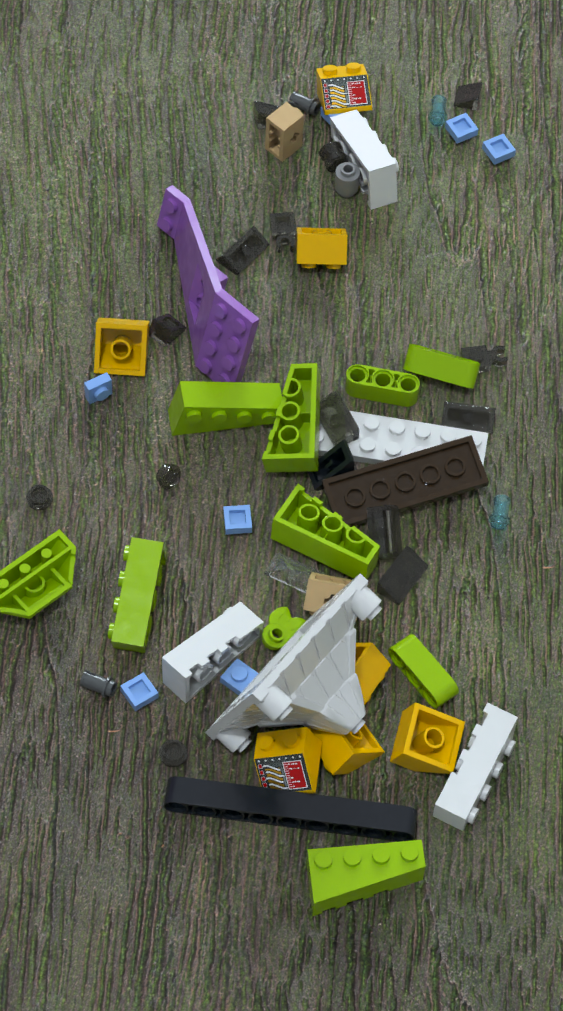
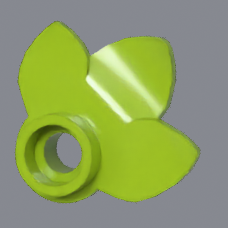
(283, 626)

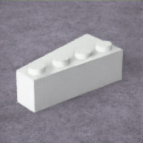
(372, 157)
(210, 651)
(476, 768)

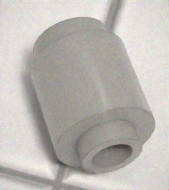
(347, 179)

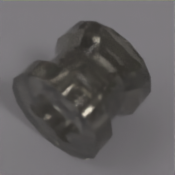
(332, 155)

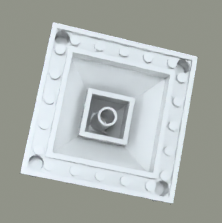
(309, 677)

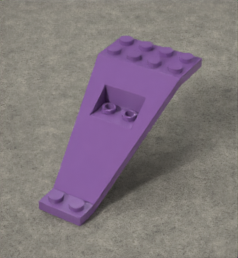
(217, 322)

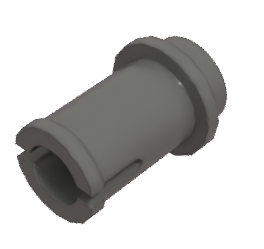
(306, 104)
(97, 683)

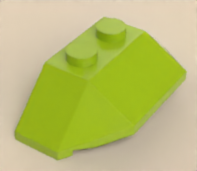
(38, 577)

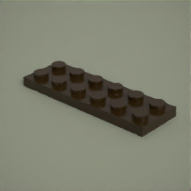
(407, 480)

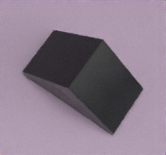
(333, 463)

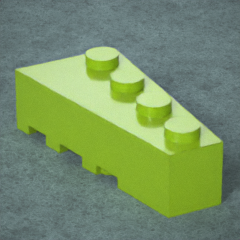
(222, 406)
(295, 433)
(323, 535)
(137, 594)
(361, 871)

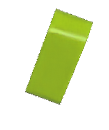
(441, 366)
(394, 386)
(423, 671)

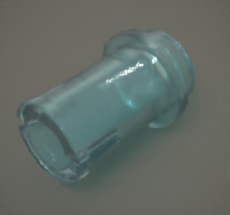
(438, 111)
(499, 517)

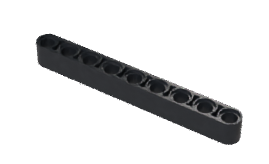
(290, 809)

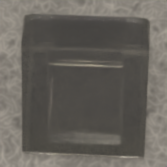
(468, 96)
(261, 111)
(165, 329)

